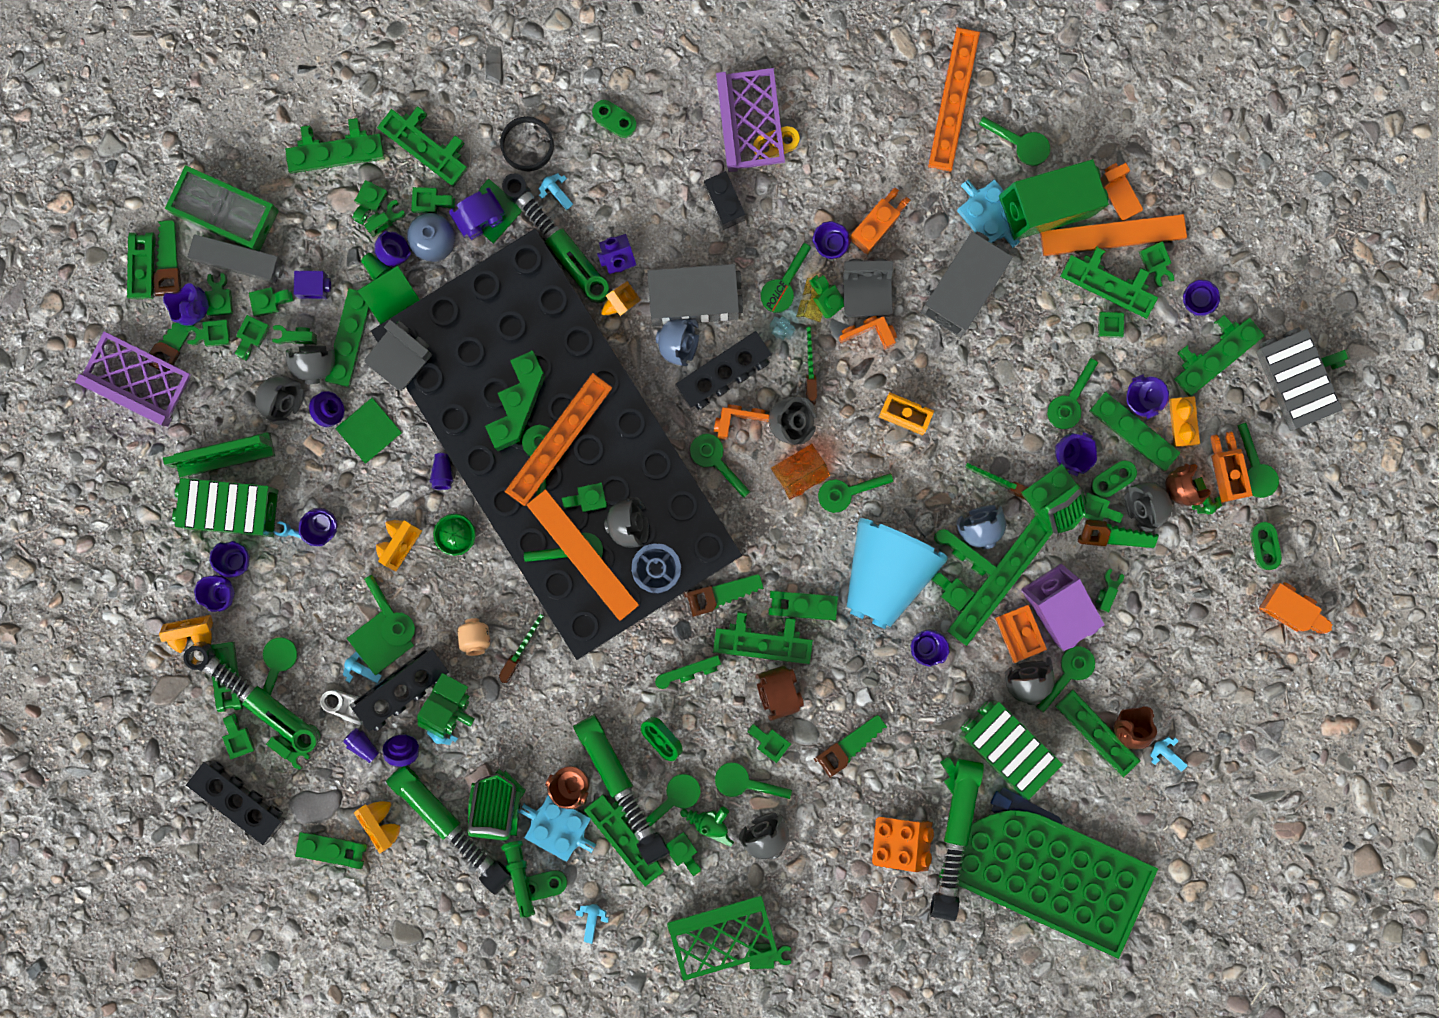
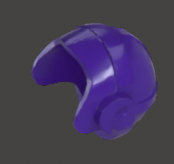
(187, 305)
(1147, 396)
(1076, 453)

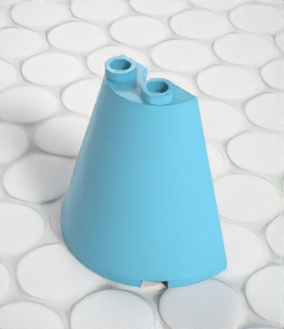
(888, 572)

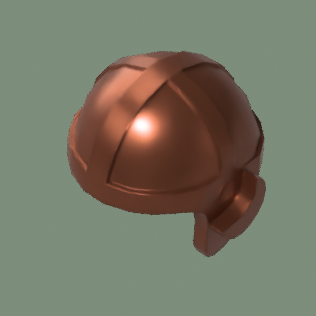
(1181, 487)
(1136, 727)
(568, 787)

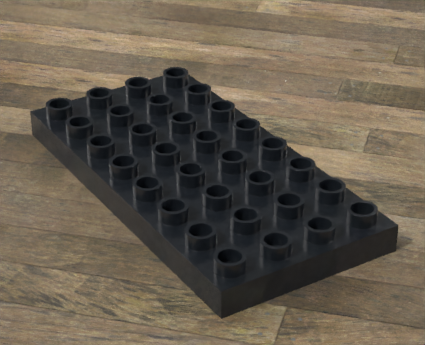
(474, 329)

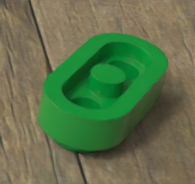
(613, 118)
(1113, 479)
(1268, 545)
(661, 738)
(542, 884)

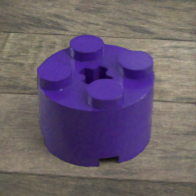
(477, 213)

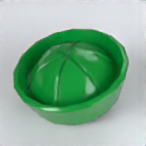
(454, 534)

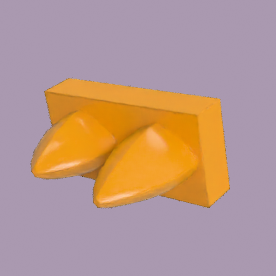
(620, 300)
(1184, 421)
(403, 538)
(177, 632)
(370, 817)

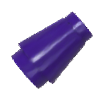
(441, 472)
(360, 745)

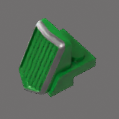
(1057, 501)
(493, 808)

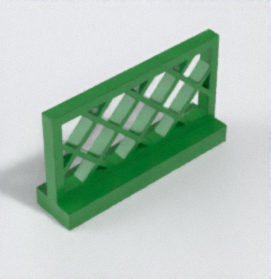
(221, 455)
(714, 917)

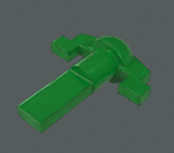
(1208, 506)

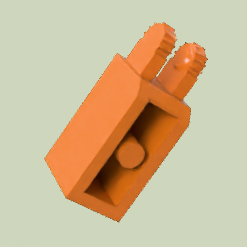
(878, 222)
(1230, 469)
(1294, 610)

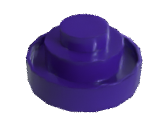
(326, 409)
(400, 750)

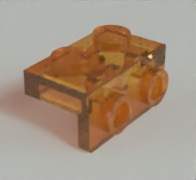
(801, 471)

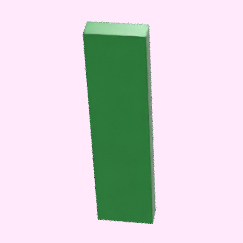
(1097, 733)

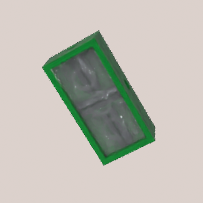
(221, 209)

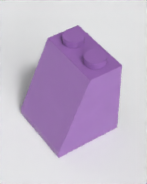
(1063, 607)

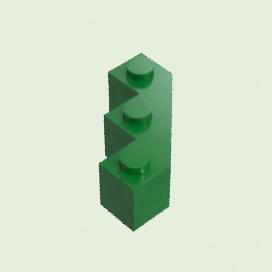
(517, 402)

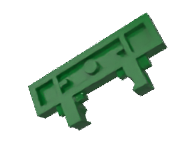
(408, 135)
(354, 149)
(1127, 294)
(1203, 368)
(781, 647)
(613, 826)

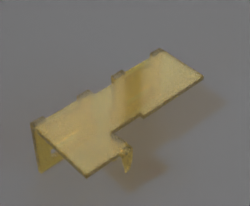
(812, 310)

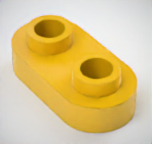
(773, 151)

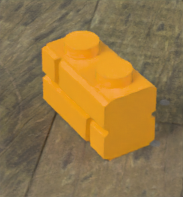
(906, 413)

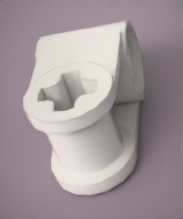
(343, 709)

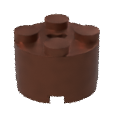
(778, 692)

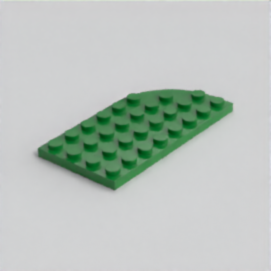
(1056, 877)

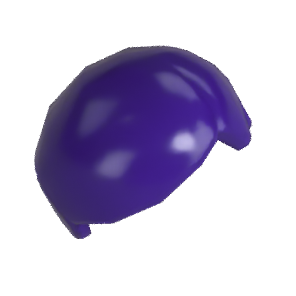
(831, 240)
(391, 248)
(1201, 297)
(318, 526)
(229, 559)
(214, 593)
(929, 648)

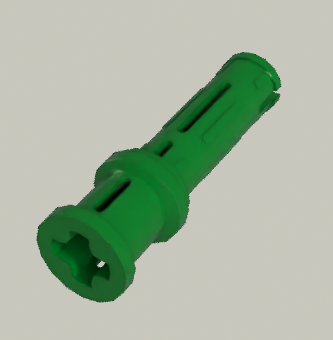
(516, 867)

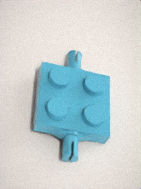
(985, 212)
(557, 829)

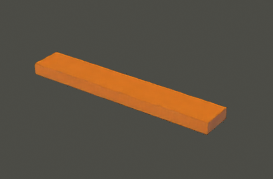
(953, 99)
(1113, 235)
(558, 439)
(582, 555)

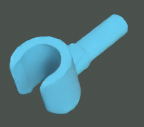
(287, 531)

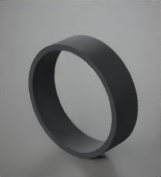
(527, 119)

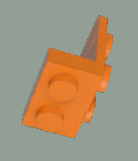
(902, 844)

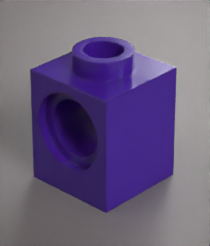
(311, 284)

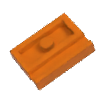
(1020, 633)

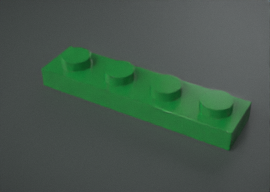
(349, 339)
(1134, 431)

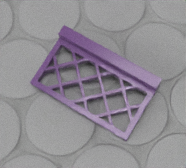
(729, 122)
(119, 394)

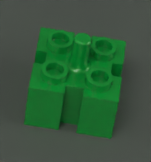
(445, 707)

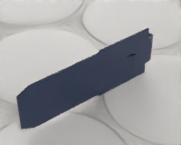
(1009, 800)

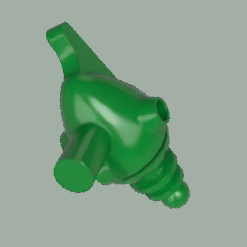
(710, 824)

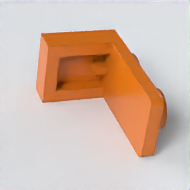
(1120, 191)
(886, 333)
(722, 424)

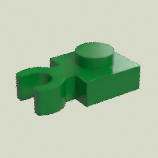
(1155, 260)
(219, 298)
(213, 333)
(768, 962)

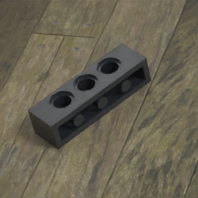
(750, 345)
(385, 690)
(203, 785)

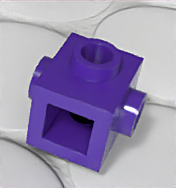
(616, 254)

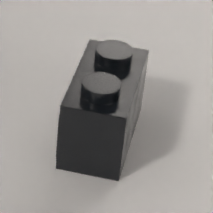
(724, 200)

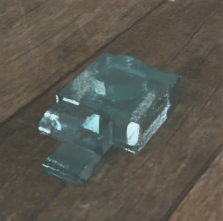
(782, 328)

